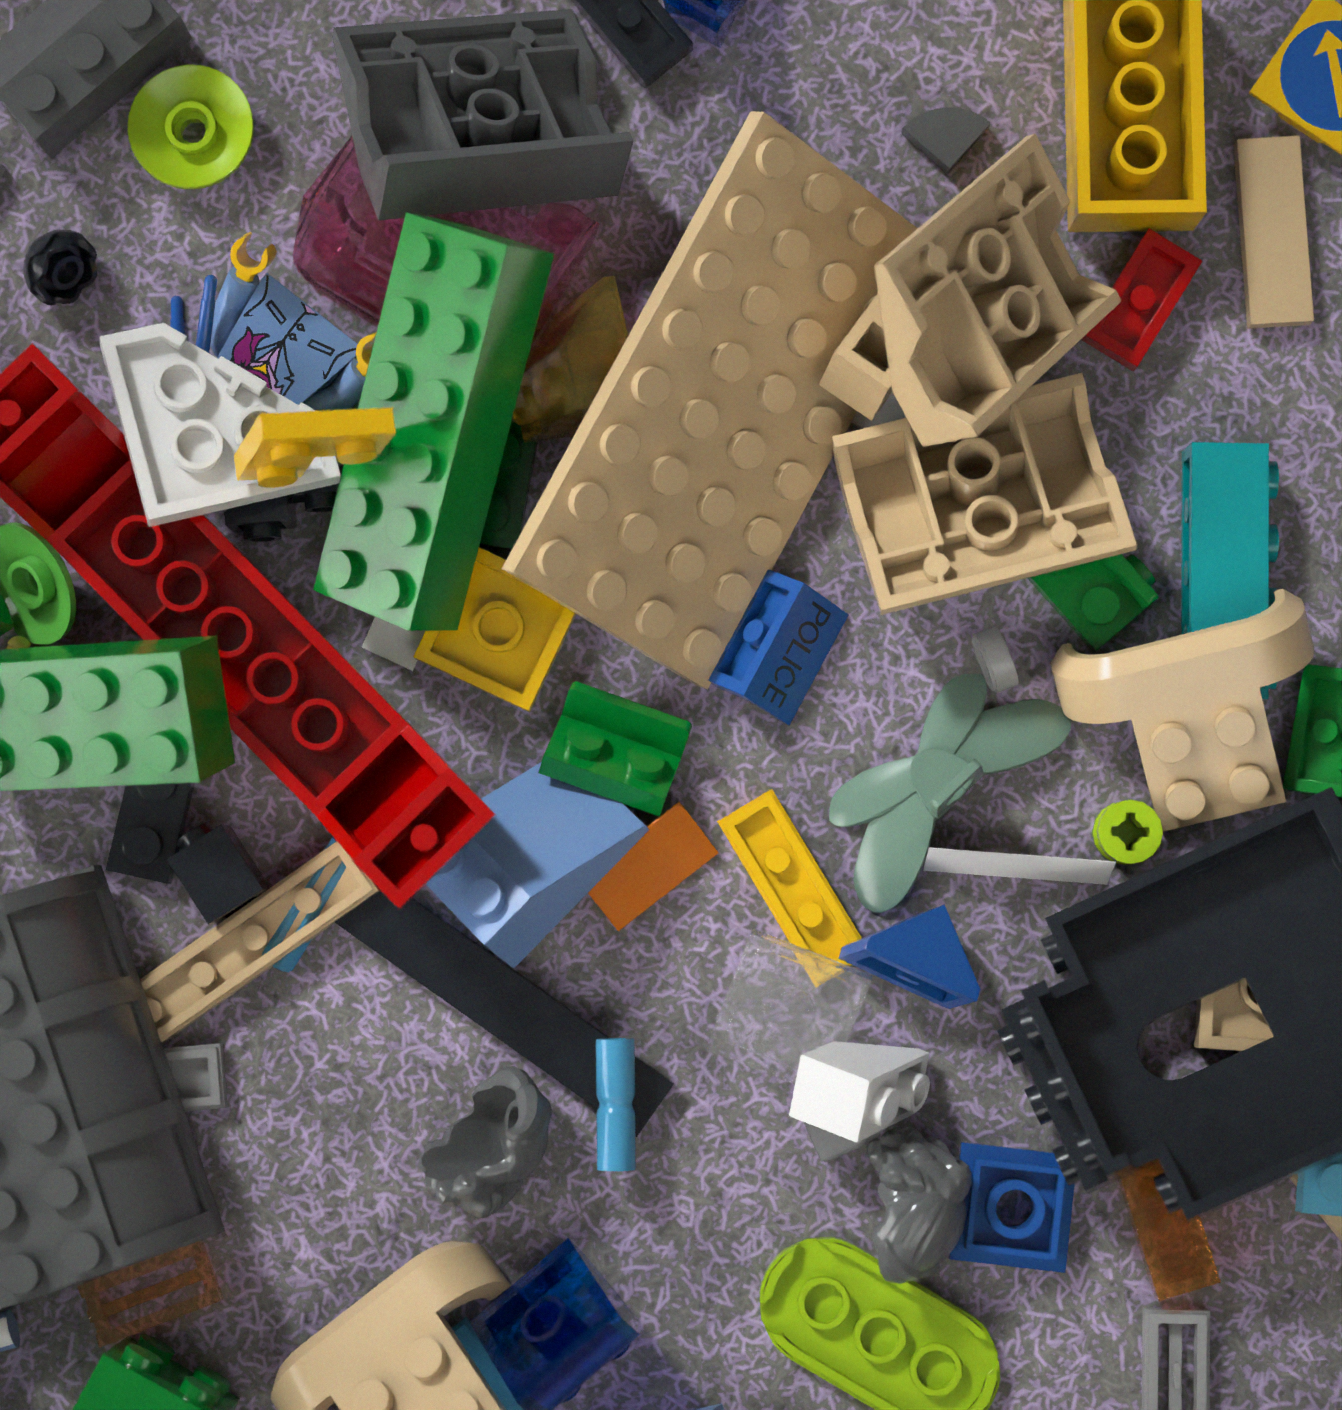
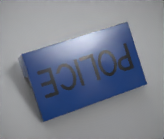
(779, 646)

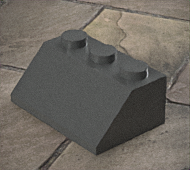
(81, 59)

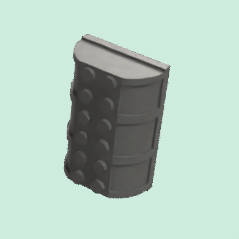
(89, 1109)

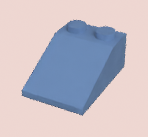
(534, 861)

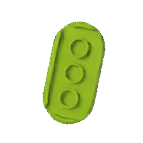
(874, 1336)

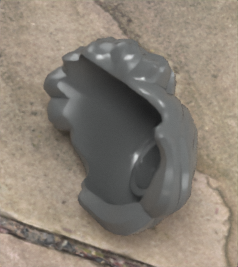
(491, 1147)
(922, 1200)

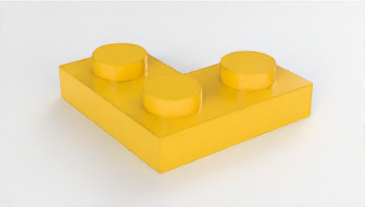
(286, 443)

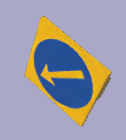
(1306, 75)

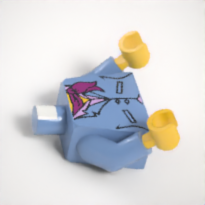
(284, 338)

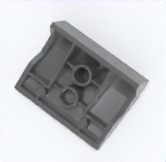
(477, 113)

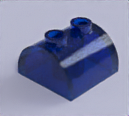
(555, 1329)

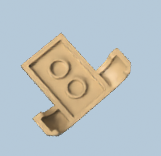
(1196, 708)
(396, 1344)

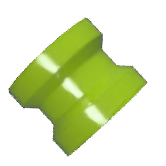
(1114, 832)

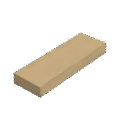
(1273, 232)

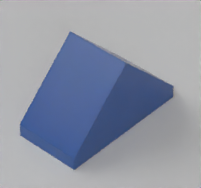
(919, 957)

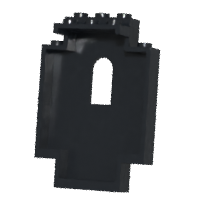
(1228, 912)

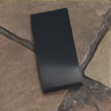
(266, 518)

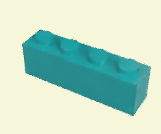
(1226, 534)

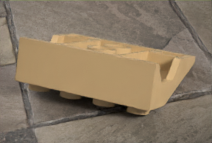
(984, 299)
(985, 506)

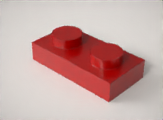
(1148, 291)

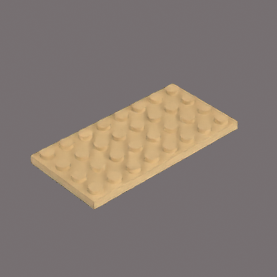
(714, 408)

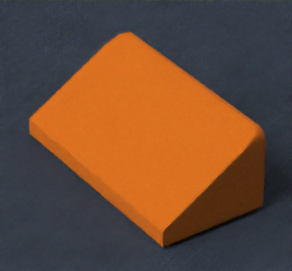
(653, 866)

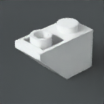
(859, 1087)

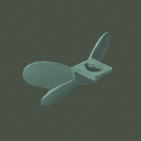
(910, 793)

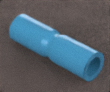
(615, 1095)

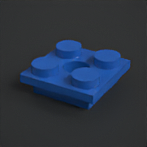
(1038, 1241)

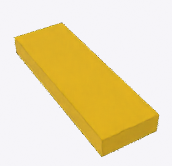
(788, 877)

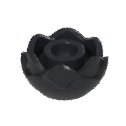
(59, 266)

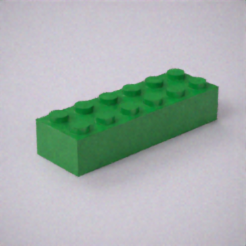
(452, 373)

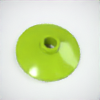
(185, 97)

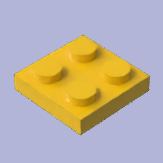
(503, 636)

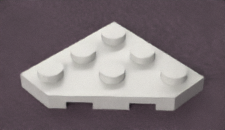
(186, 421)

